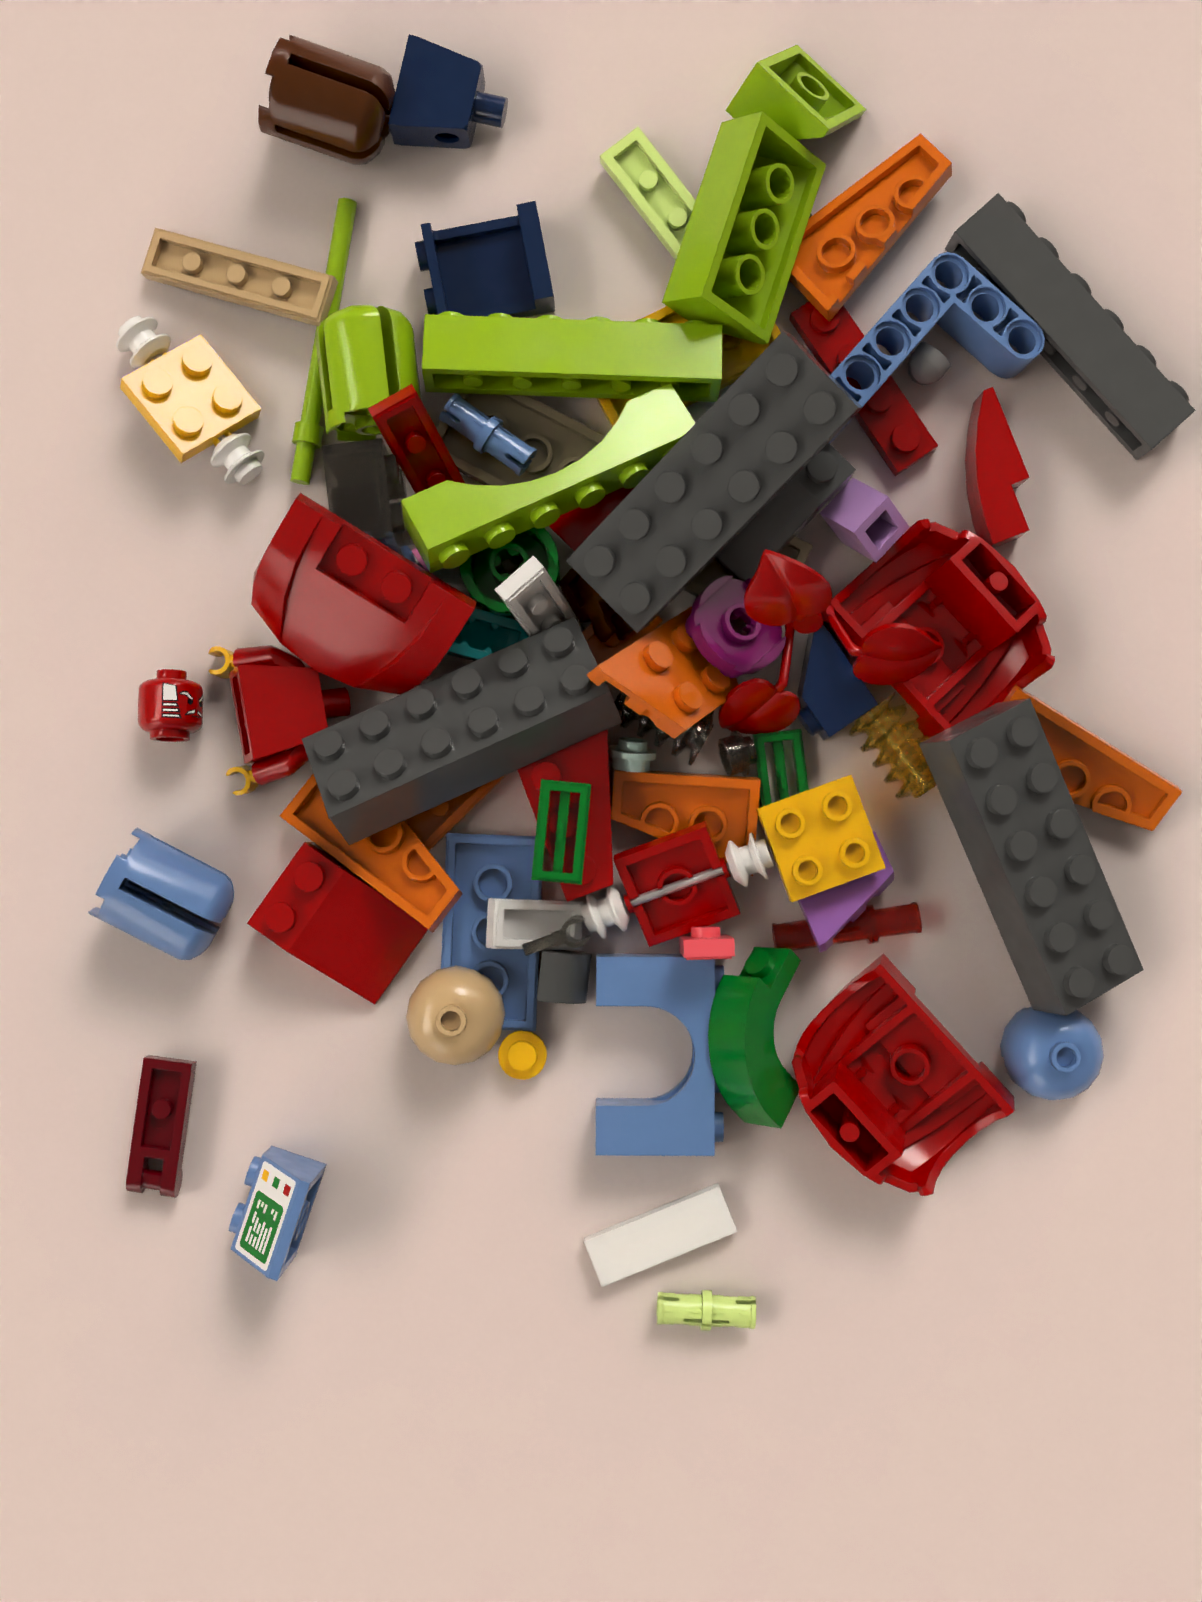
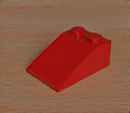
(337, 923)

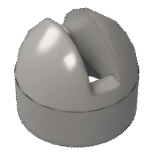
(927, 364)

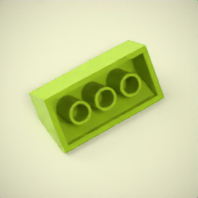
(745, 228)

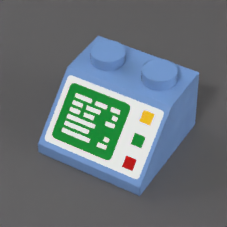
(275, 1210)

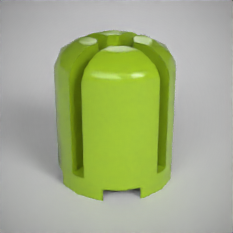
(361, 361)

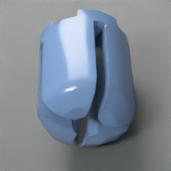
(163, 896)

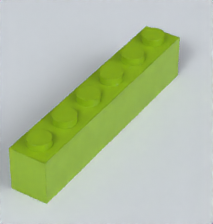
(570, 356)

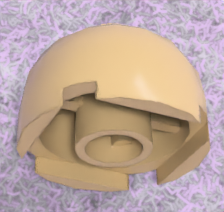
(455, 1015)

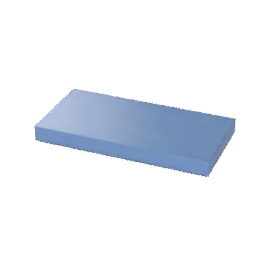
(486, 869)

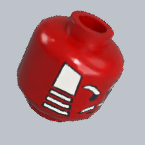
(170, 706)

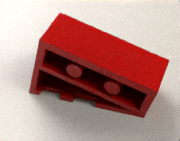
(587, 764)

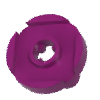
(717, 640)

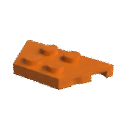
(666, 678)

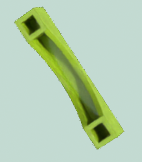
(463, 519)

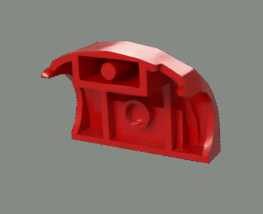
(968, 602)
(354, 603)
(892, 1082)

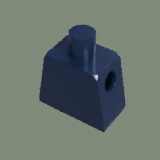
(441, 98)

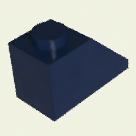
(828, 688)

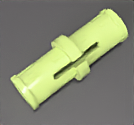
(706, 1310)

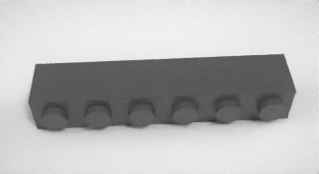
(1080, 336)

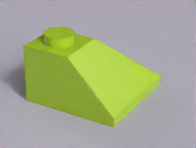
(796, 96)

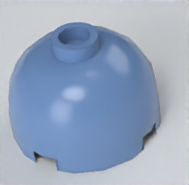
(1052, 1053)

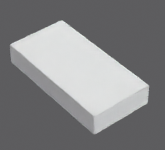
(524, 920)

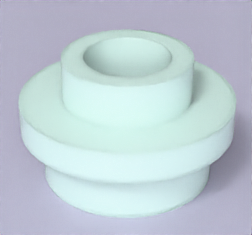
(631, 755)

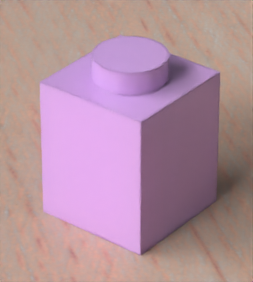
(864, 519)

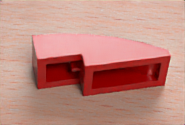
(993, 472)

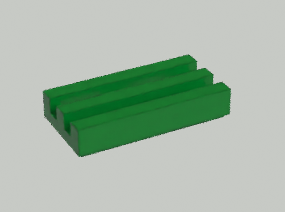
(779, 761)
(541, 829)

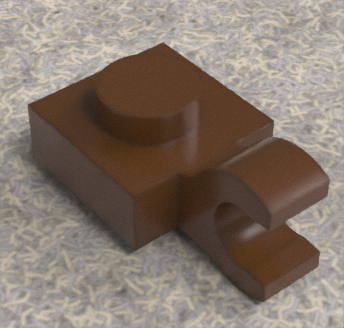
(592, 607)

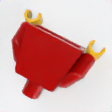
(275, 709)

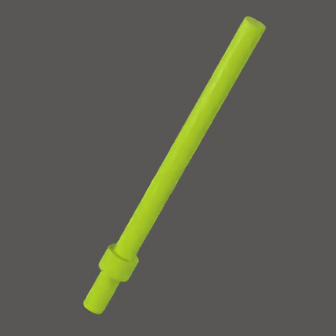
(307, 431)

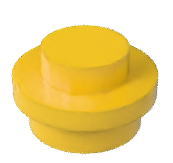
(522, 1054)

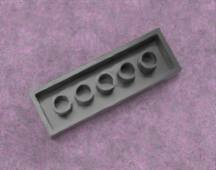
(714, 481)
(459, 731)
(1032, 857)

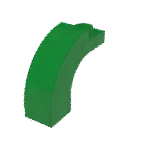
(743, 1038)

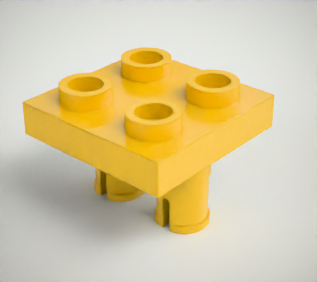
(820, 838)

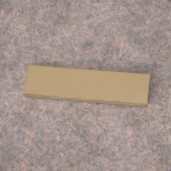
(239, 277)

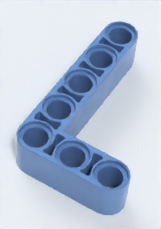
(953, 311)

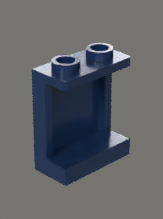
(488, 267)

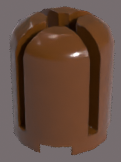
(327, 101)

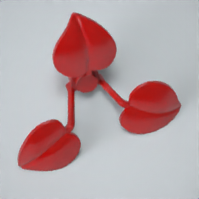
(800, 599)

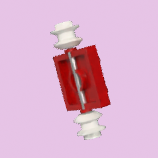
(676, 884)

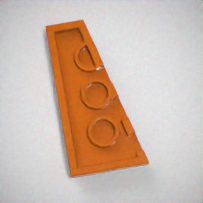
(864, 222)
(1100, 773)

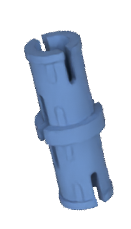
(487, 434)

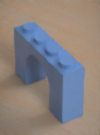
(685, 1117)

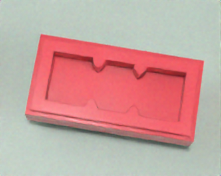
(706, 944)

